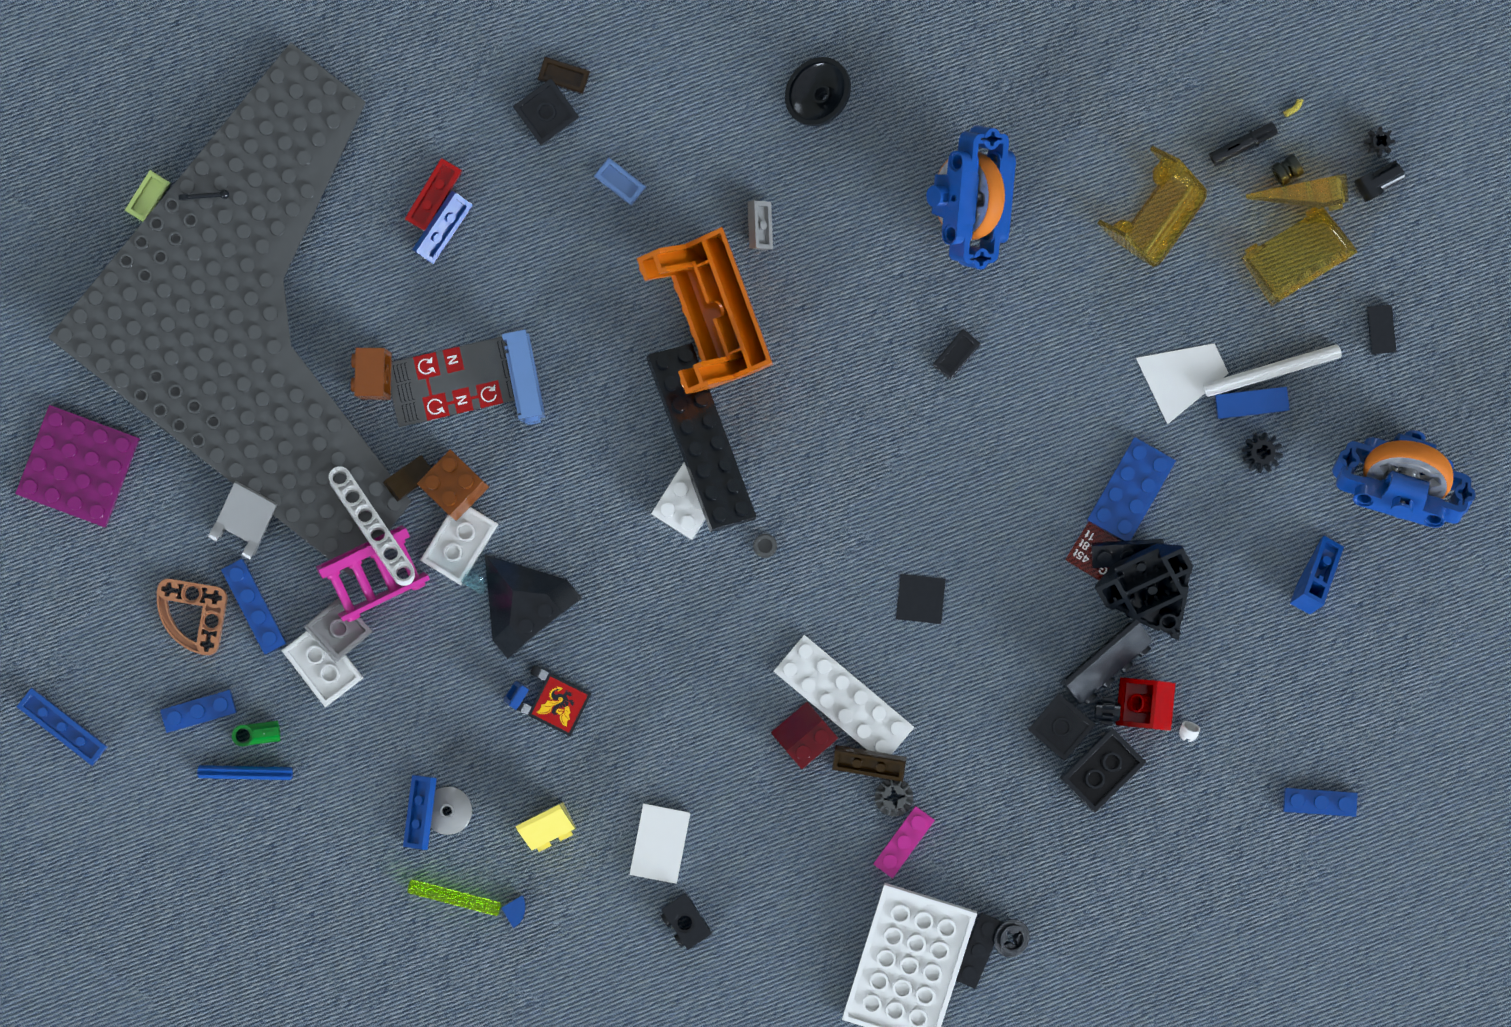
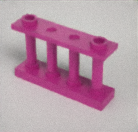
(352, 559)

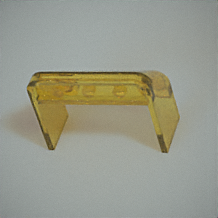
(1163, 214)

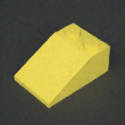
(547, 827)

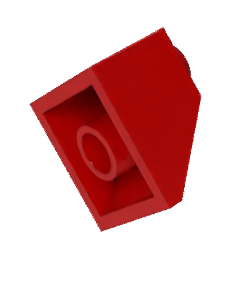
(1146, 703)

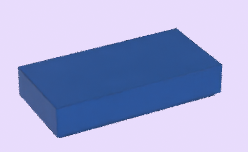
(516, 694)

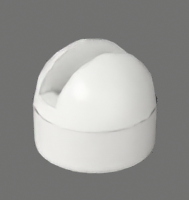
(1189, 730)

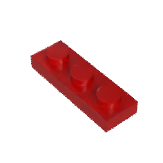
(433, 194)

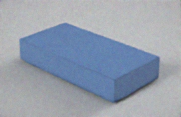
(620, 181)

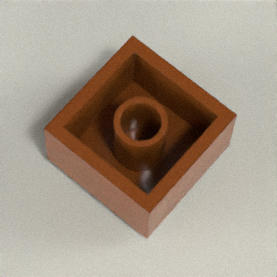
(372, 373)
(453, 485)

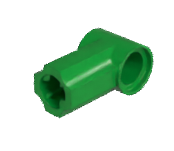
(259, 733)

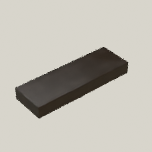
(869, 763)

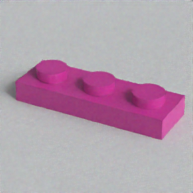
(903, 842)

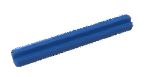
(245, 772)

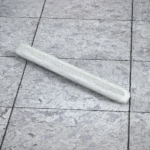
(1272, 370)

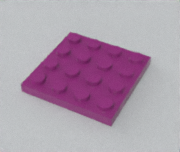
(77, 466)

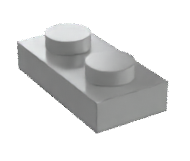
(760, 225)

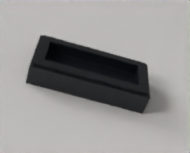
(1381, 329)
(956, 354)

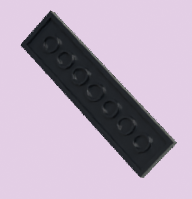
(701, 441)

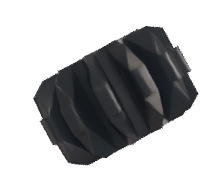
(1266, 460)

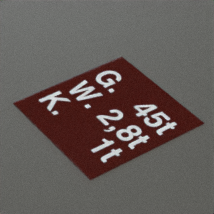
(1081, 552)

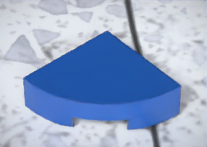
(515, 911)

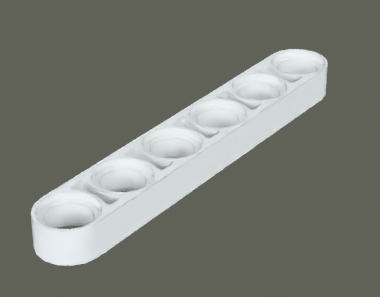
(370, 526)

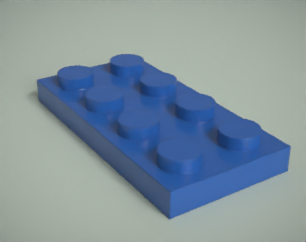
(1131, 490)

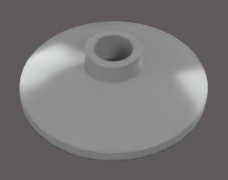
(460, 807)

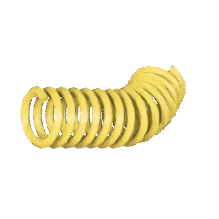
(1293, 108)

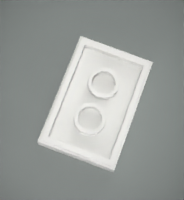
(459, 544)
(319, 671)
(660, 843)

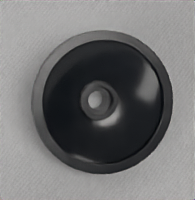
(808, 87)

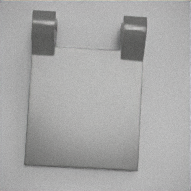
(245, 516)

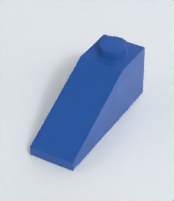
(1317, 576)

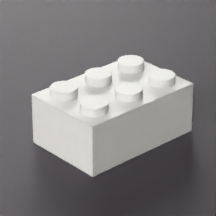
(680, 506)

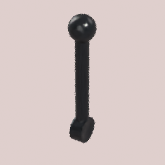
(223, 194)

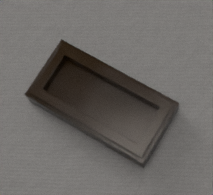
(564, 75)
(406, 478)

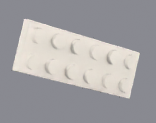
(843, 698)

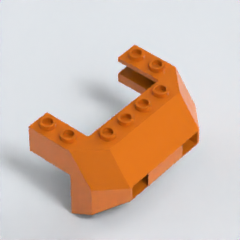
(715, 309)

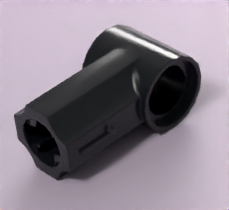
(1375, 183)

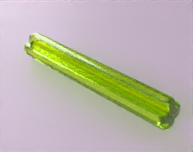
(454, 897)

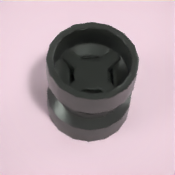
(1287, 170)

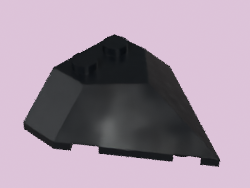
(1150, 587)
(523, 602)

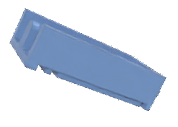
(524, 377)

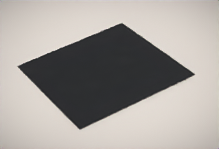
(920, 599)

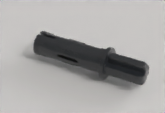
(1243, 143)

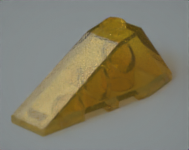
(1320, 193)

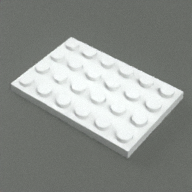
(909, 961)

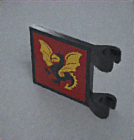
(557, 703)

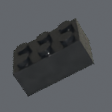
(1102, 770)

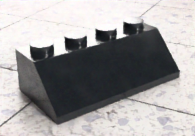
(1107, 661)

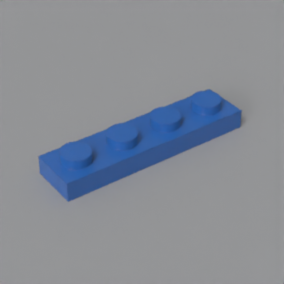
(253, 606)
(62, 726)

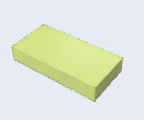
(147, 196)

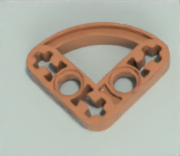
(208, 608)

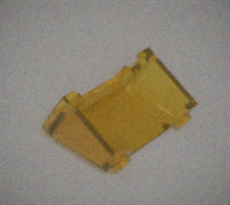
(1298, 255)

